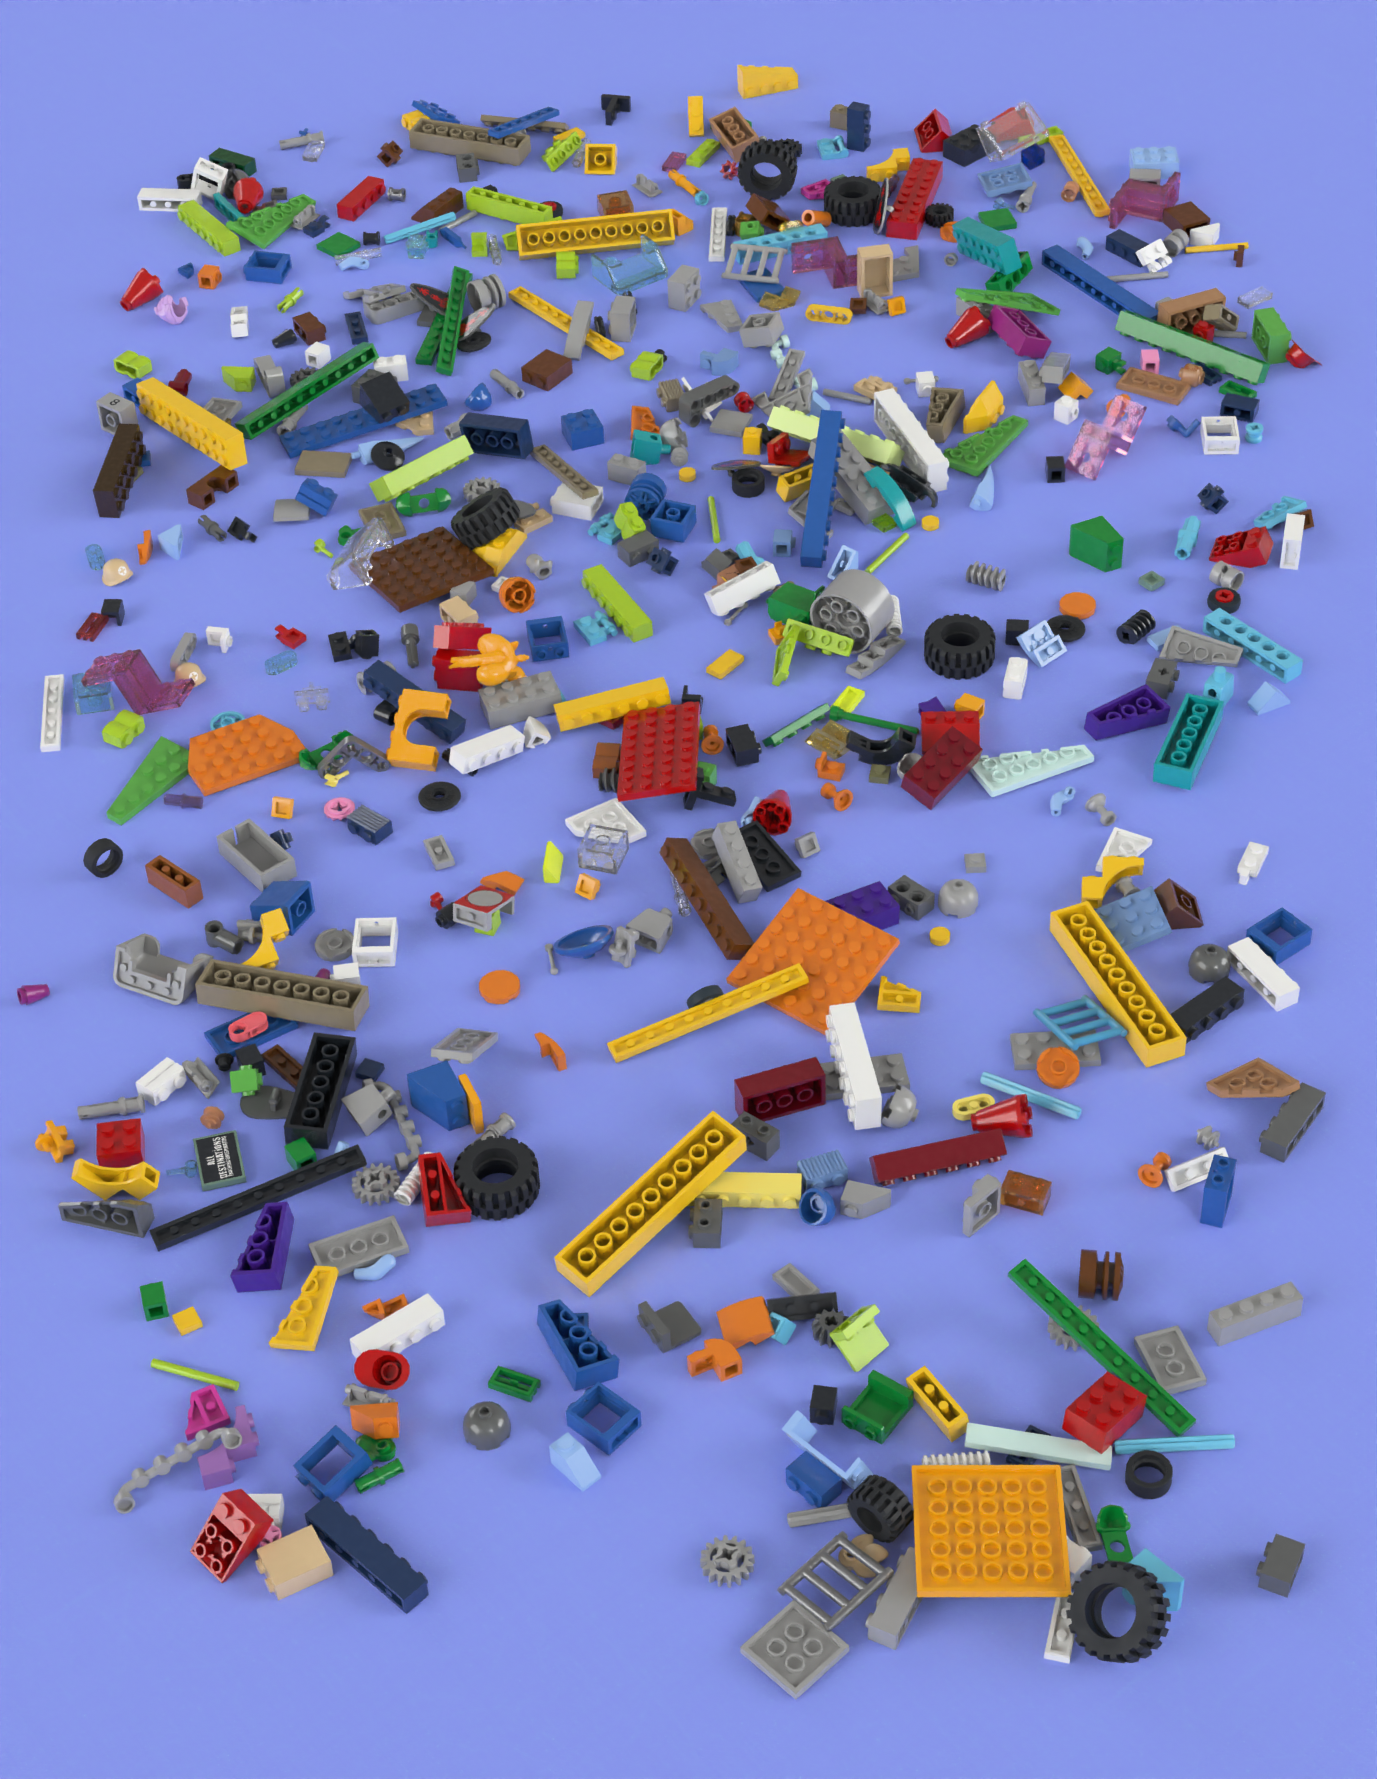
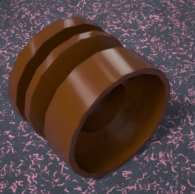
(1100, 1275)

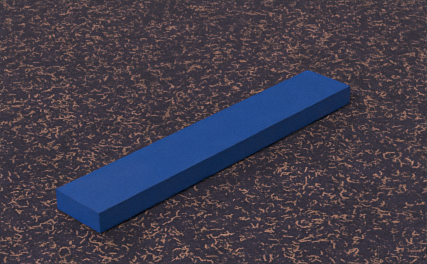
(523, 122)

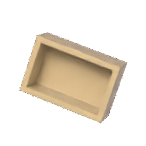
(875, 270)

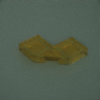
(790, 225)
(774, 303)

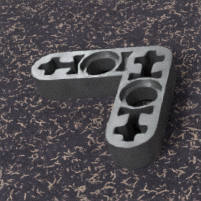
(350, 752)

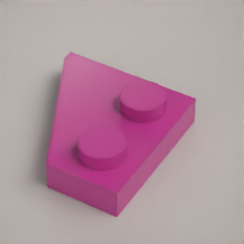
(815, 190)
(206, 1412)

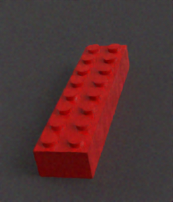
(913, 198)

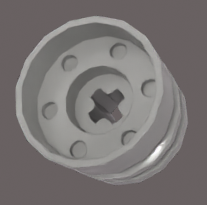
(486, 292)

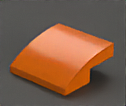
(745, 1322)

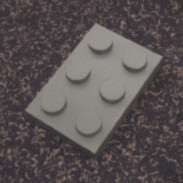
(1170, 1360)

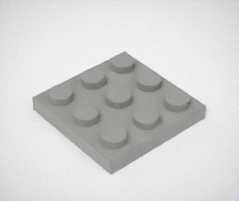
(794, 1649)

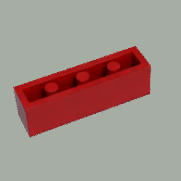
(361, 198)
(458, 635)

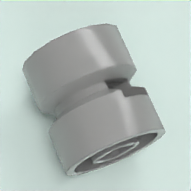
(1175, 242)
(1226, 576)

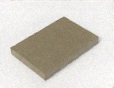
(323, 464)
(389, 516)

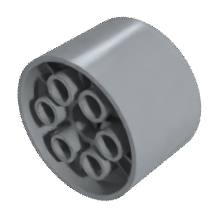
(854, 607)

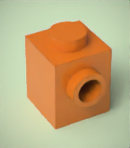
(209, 276)

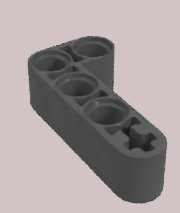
(704, 396)

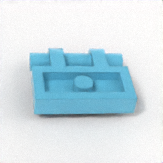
(610, 533)
(590, 629)

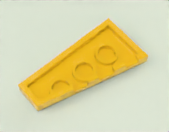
(308, 1312)

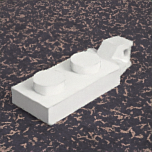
(1252, 861)

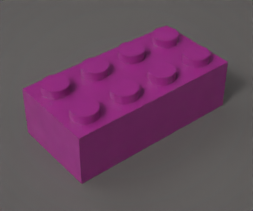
(1019, 332)

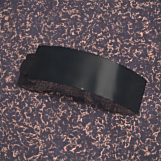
(882, 751)

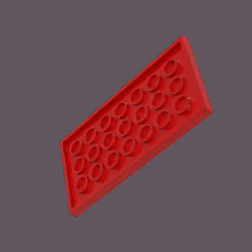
(659, 751)

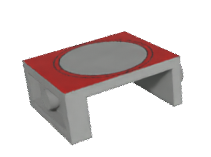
(478, 906)

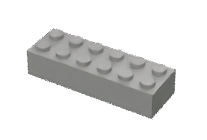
(853, 485)

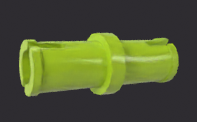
(290, 300)

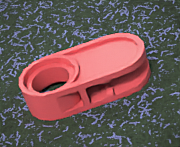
(251, 1024)

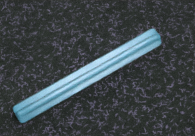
(421, 227)
(1032, 1095)
(1171, 1444)

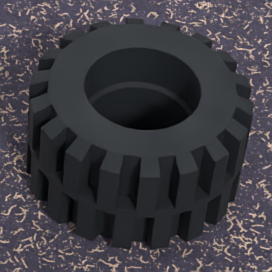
(880, 1508)

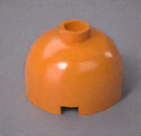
(517, 594)

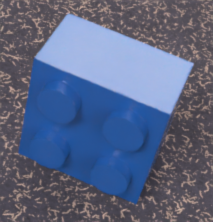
(582, 429)
(673, 520)

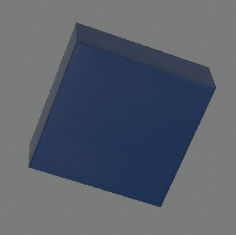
(369, 1069)

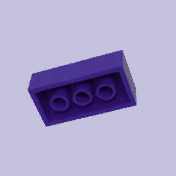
(870, 904)

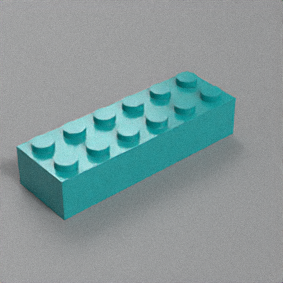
(987, 245)
(1188, 741)

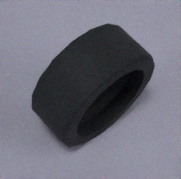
(748, 490)
(93, 853)
(1148, 1459)

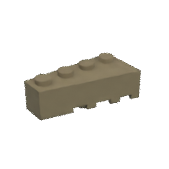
(944, 411)

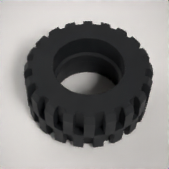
(772, 153)
(851, 200)
(485, 517)
(959, 646)
(493, 1157)
(1087, 1608)

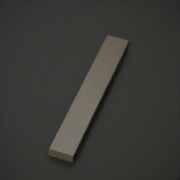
(564, 472)

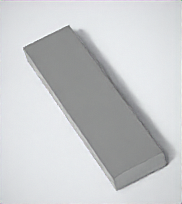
(787, 373)
(1078, 1510)

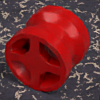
(743, 402)

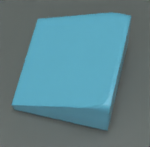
(782, 1327)

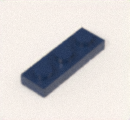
(356, 327)

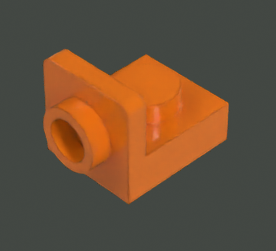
(829, 769)

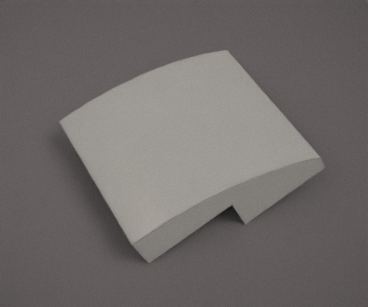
(290, 510)

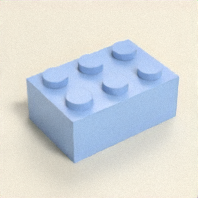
(1155, 158)

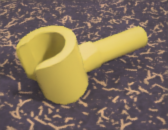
(333, 780)

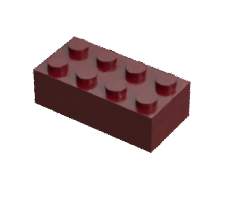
(941, 768)
(781, 1090)

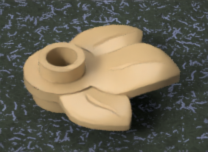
(866, 1544)

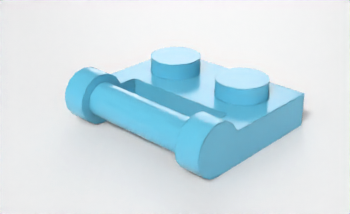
(828, 151)

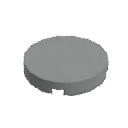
(704, 844)
(334, 944)

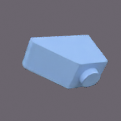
(574, 1461)

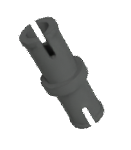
(212, 528)

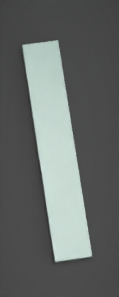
(1036, 1446)

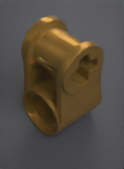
(742, 217)

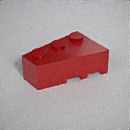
(440, 1195)

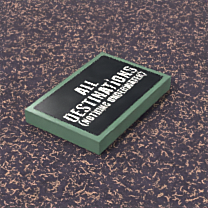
(219, 1160)

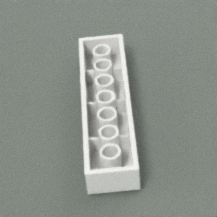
(903, 428)

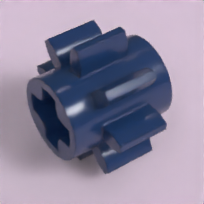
(282, 838)

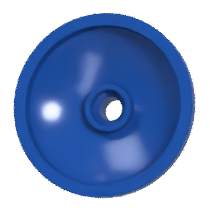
(584, 941)

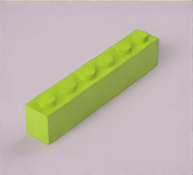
(507, 206)
(208, 228)
(617, 603)

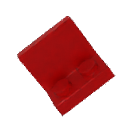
(781, 454)

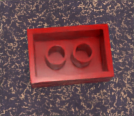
(1104, 1412)

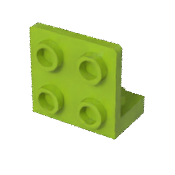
(860, 1337)

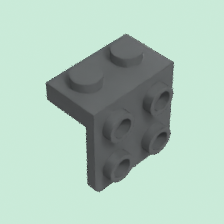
(668, 1325)

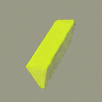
(552, 864)

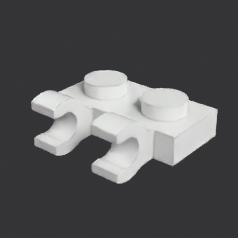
(1152, 252)

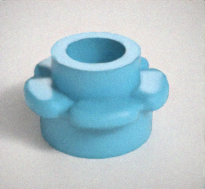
(704, 200)

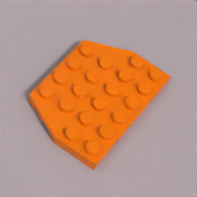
(241, 753)

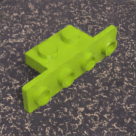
(561, 151)
(821, 639)

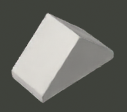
(1205, 235)

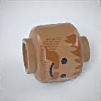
(1192, 374)

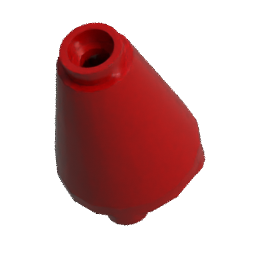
(247, 194)
(141, 290)
(968, 328)
(774, 813)
(1010, 1115)

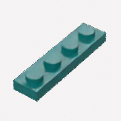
(226, 208)

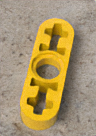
(834, 310)

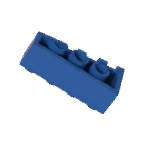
(574, 1346)

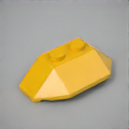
(984, 410)
(501, 549)

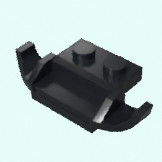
(911, 484)

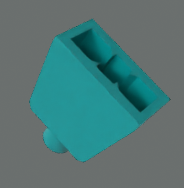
(648, 447)

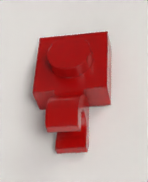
(291, 637)

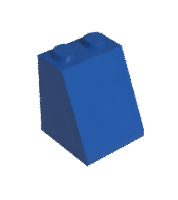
(292, 897)
(439, 1095)

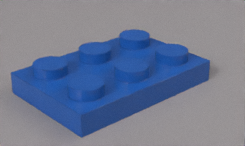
(434, 111)

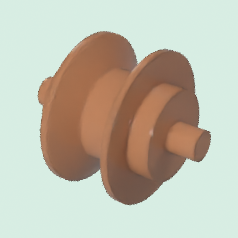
(212, 1117)

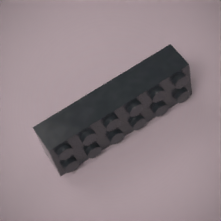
(320, 1090)

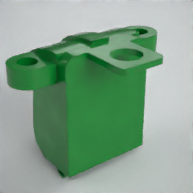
(792, 603)

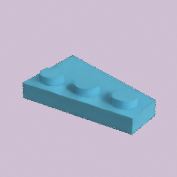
(1279, 512)

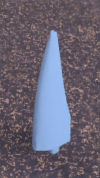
(364, 449)
(983, 497)

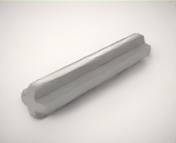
(818, 1515)

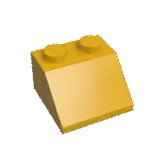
(600, 159)

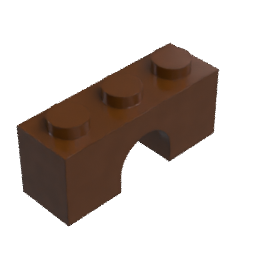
(202, 492)

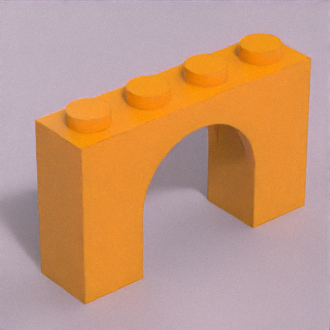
(414, 705)

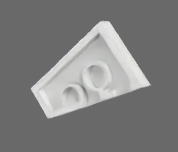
(1124, 844)

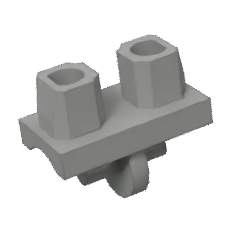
(250, 930)
(623, 947)

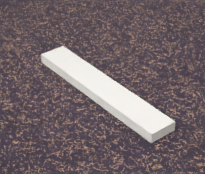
(718, 234)
(52, 713)

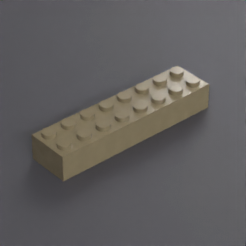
(462, 139)
(282, 994)

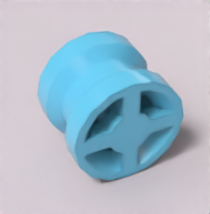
(1254, 433)

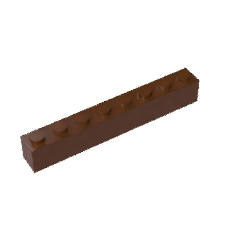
(706, 898)

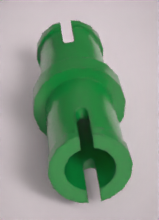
(378, 1476)

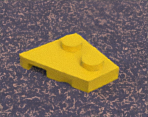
(898, 997)

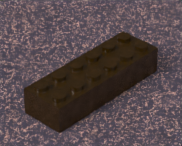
(119, 470)

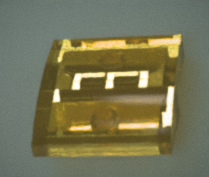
(830, 739)

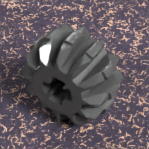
(825, 1324)

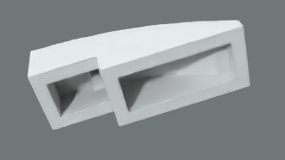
(239, 321)

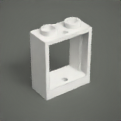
(218, 175)
(1220, 444)
(1292, 541)
(375, 955)

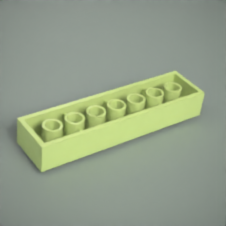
(806, 428)

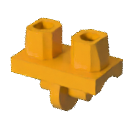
(55, 1141)

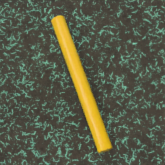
(1220, 247)

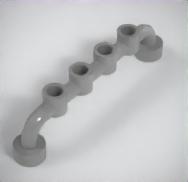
(406, 1127)
(230, 1438)

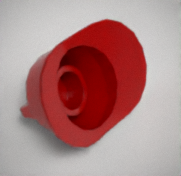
(1298, 357)
(382, 1369)

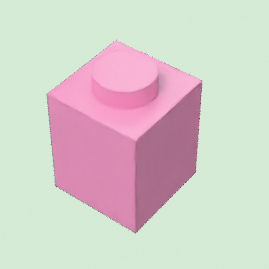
(1150, 360)

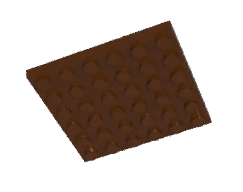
(424, 568)

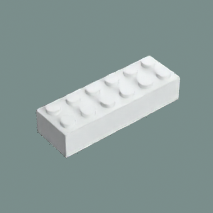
(854, 1066)

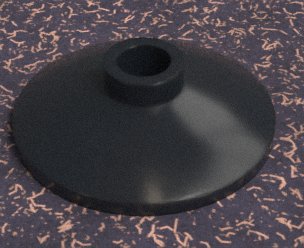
(385, 460)

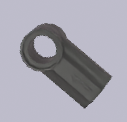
(219, 937)

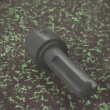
(410, 639)

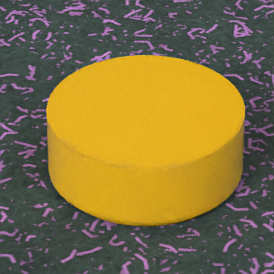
(687, 474)
(930, 523)
(939, 936)

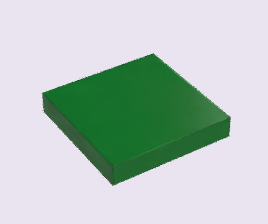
(998, 219)
(338, 244)

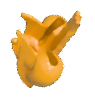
(495, 661)

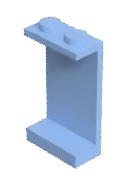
(802, 1431)

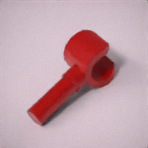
(436, 900)

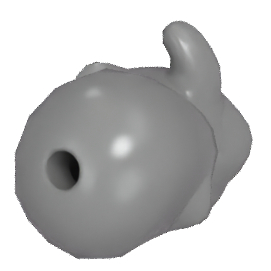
(538, 566)

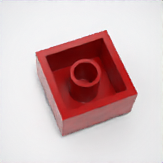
(120, 1143)

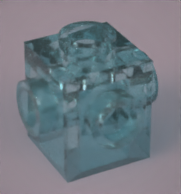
(417, 246)

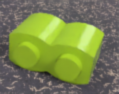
(567, 264)
(132, 364)
(646, 365)
(628, 521)
(123, 729)

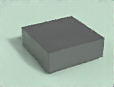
(279, 193)

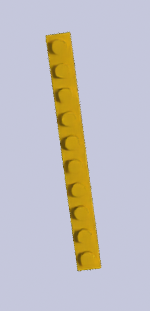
(1079, 175)
(563, 321)
(707, 1013)

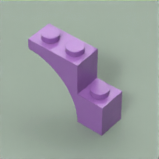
(219, 1464)

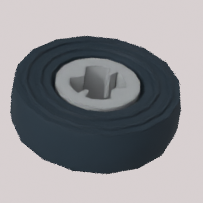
(704, 995)

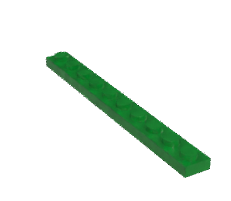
(452, 321)
(432, 340)
(1100, 1346)

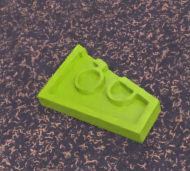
(784, 654)

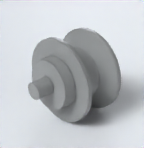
(679, 456)
(1207, 1137)

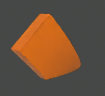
(145, 550)
(504, 880)
(550, 1047)
(383, 1310)

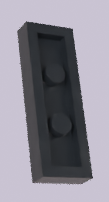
(803, 1306)

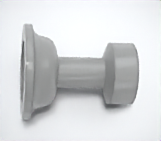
(1096, 804)

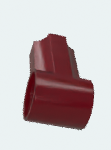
(181, 382)

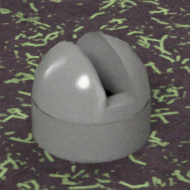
(951, 261)

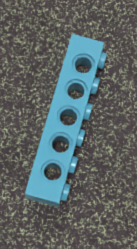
(781, 240)
(1256, 646)

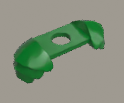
(409, 504)
(310, 760)
(1112, 1526)

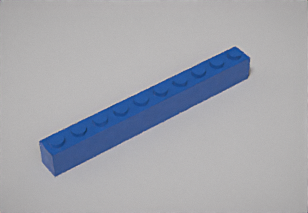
(1094, 283)
(821, 489)

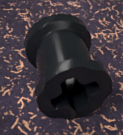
(371, 238)

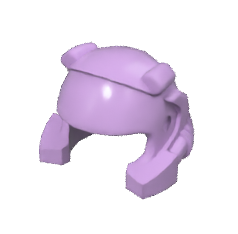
(170, 311)

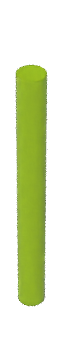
(713, 517)
(874, 565)
(195, 1374)

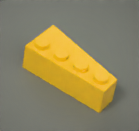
(765, 80)

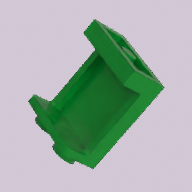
(878, 1408)

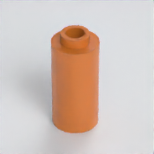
(813, 217)

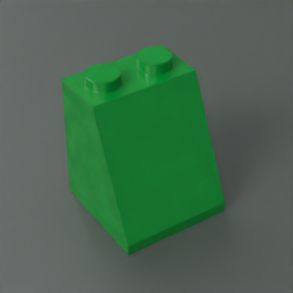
(1096, 544)

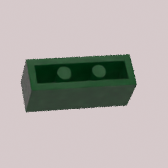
(241, 161)

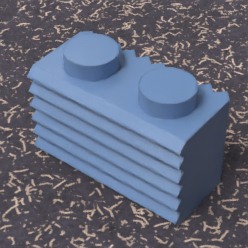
(823, 1170)

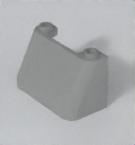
(147, 972)

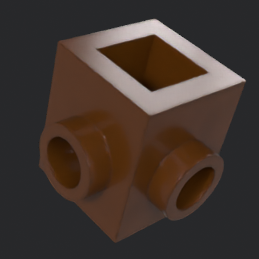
(390, 153)

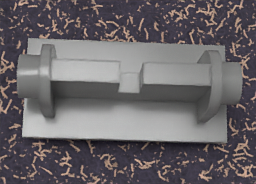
(646, 186)
(305, 217)
(874, 302)
(201, 1076)
(361, 1396)

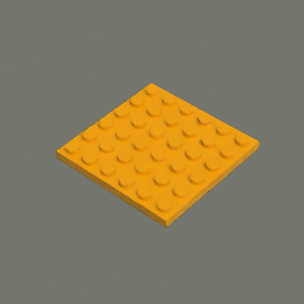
(990, 1531)

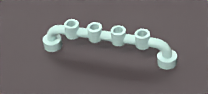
(776, 354)

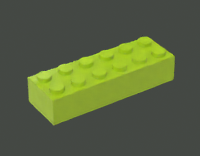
(421, 469)

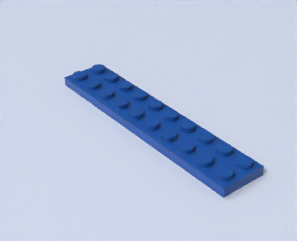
(357, 423)

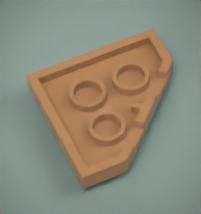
(1253, 1080)

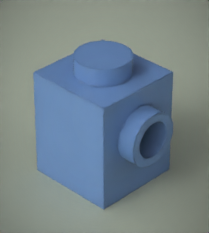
(783, 543)

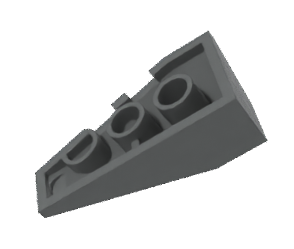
(119, 1216)

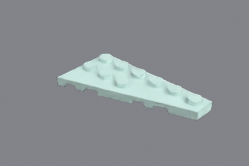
(1023, 768)

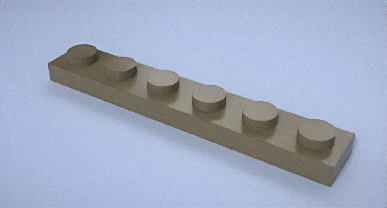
(544, 126)

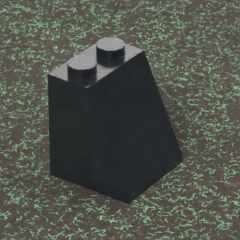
(383, 398)

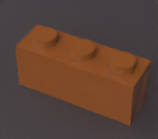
(174, 881)

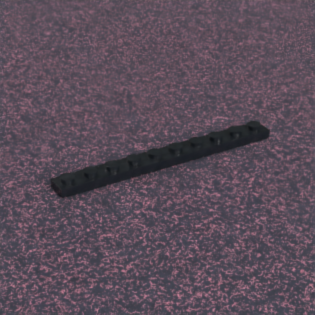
(256, 1197)

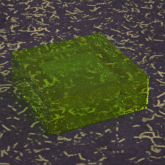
(884, 523)

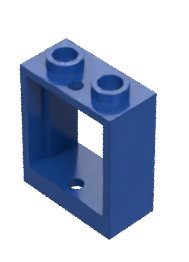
(279, 261)
(554, 627)
(1291, 924)
(1218, 1191)
(617, 1433)
(344, 1477)

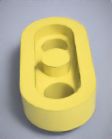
(966, 1106)

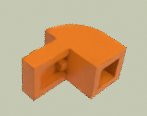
(718, 1356)

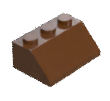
(446, 202)

